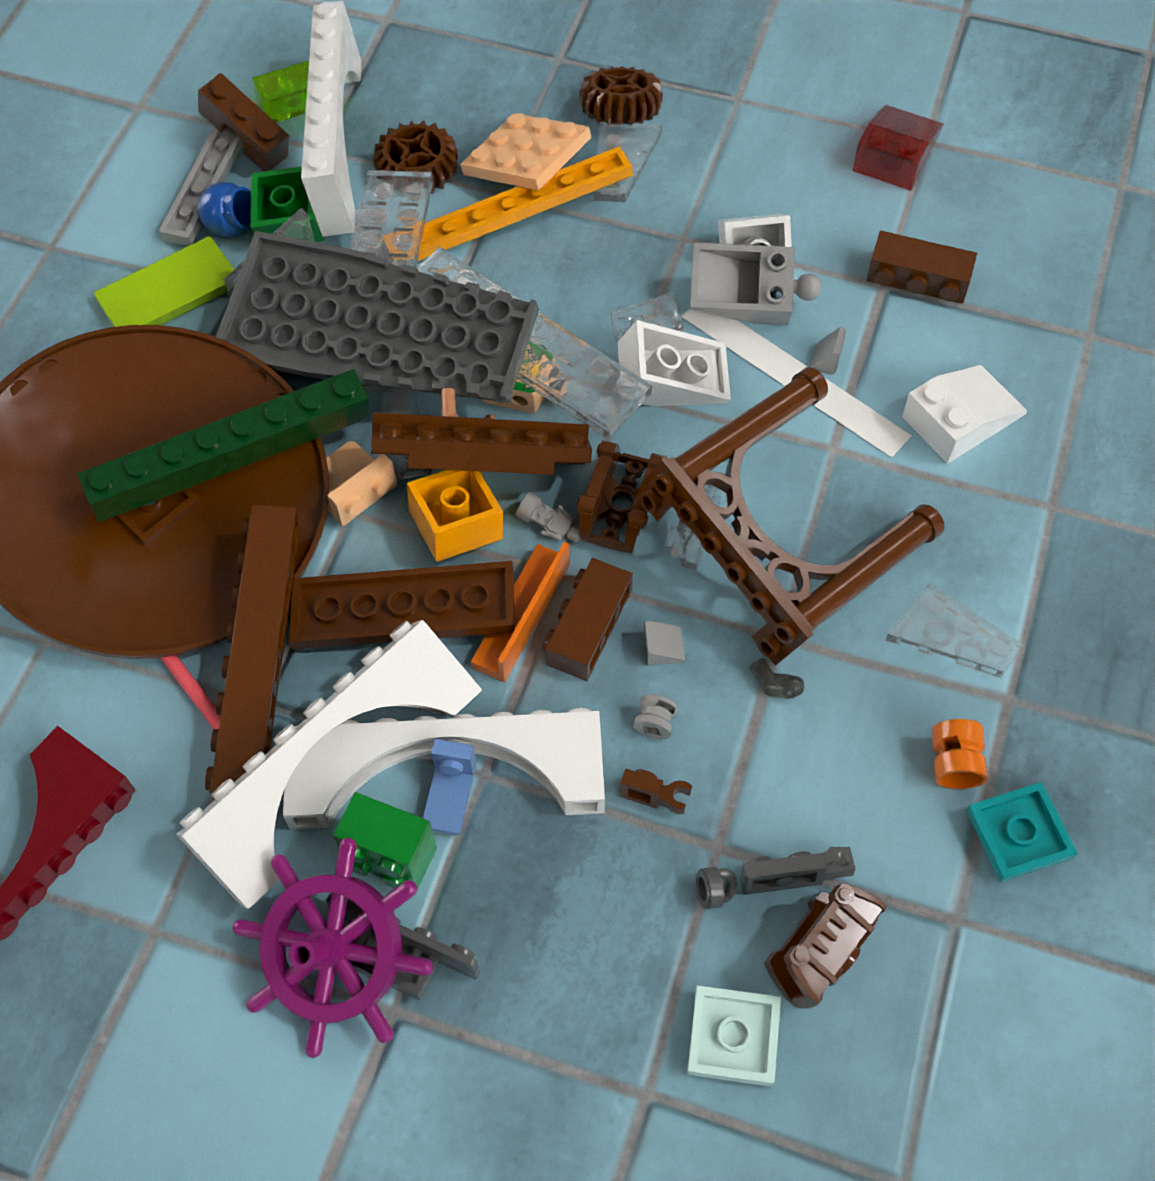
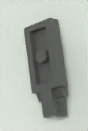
(795, 871)

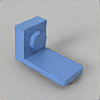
(450, 785)

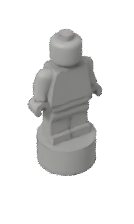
(555, 522)

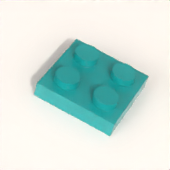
(1021, 832)

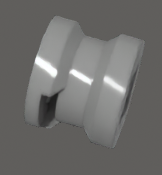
(655, 716)

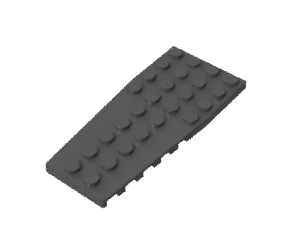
(339, 310)

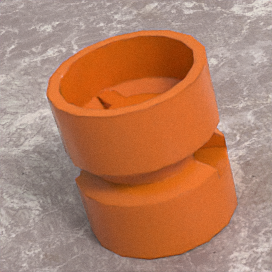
(959, 754)

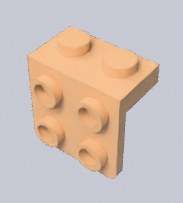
(356, 481)

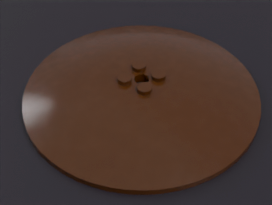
(164, 571)

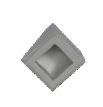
(828, 352)
(663, 643)

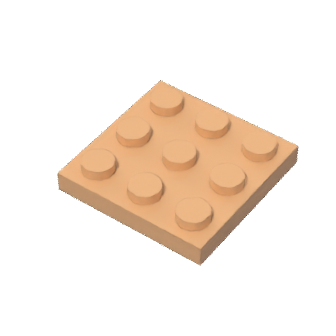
(525, 151)

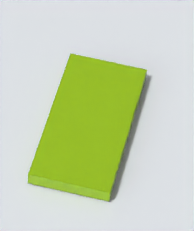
(167, 286)

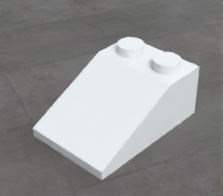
(676, 364)
(960, 410)

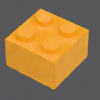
(454, 512)

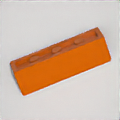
(532, 595)

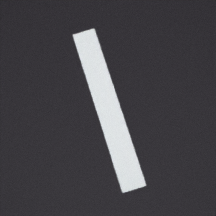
(782, 368)

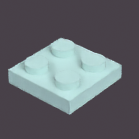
(734, 1036)

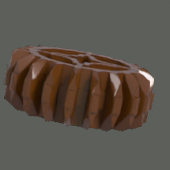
(621, 96)
(413, 150)

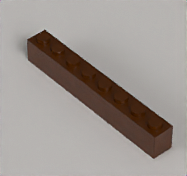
(256, 642)

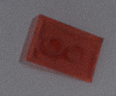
(896, 146)

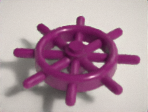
(331, 948)

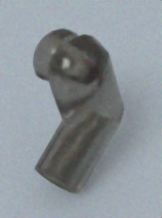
(775, 684)

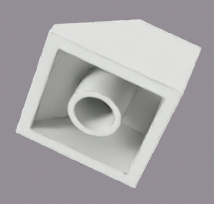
(756, 230)

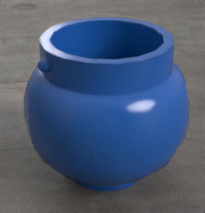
(225, 209)

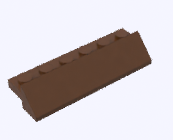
(480, 443)

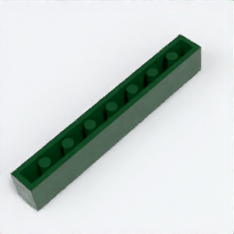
(224, 445)

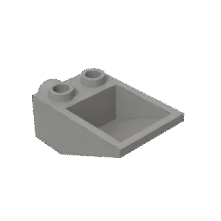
(745, 280)

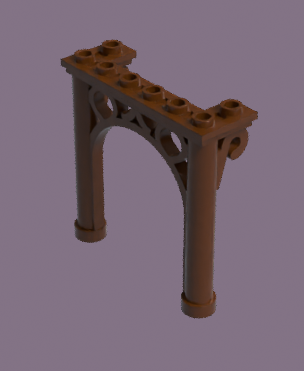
(788, 615)

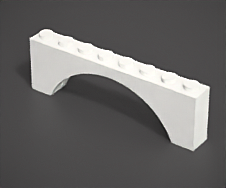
(324, 163)
(551, 747)
(237, 829)

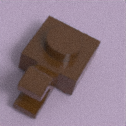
(648, 790)

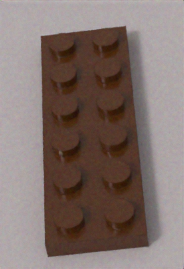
(373, 604)

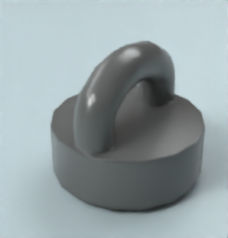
(711, 887)

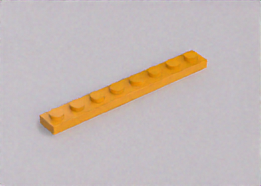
(524, 202)

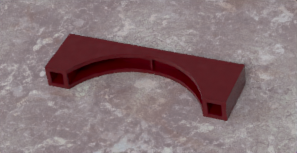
(74, 803)

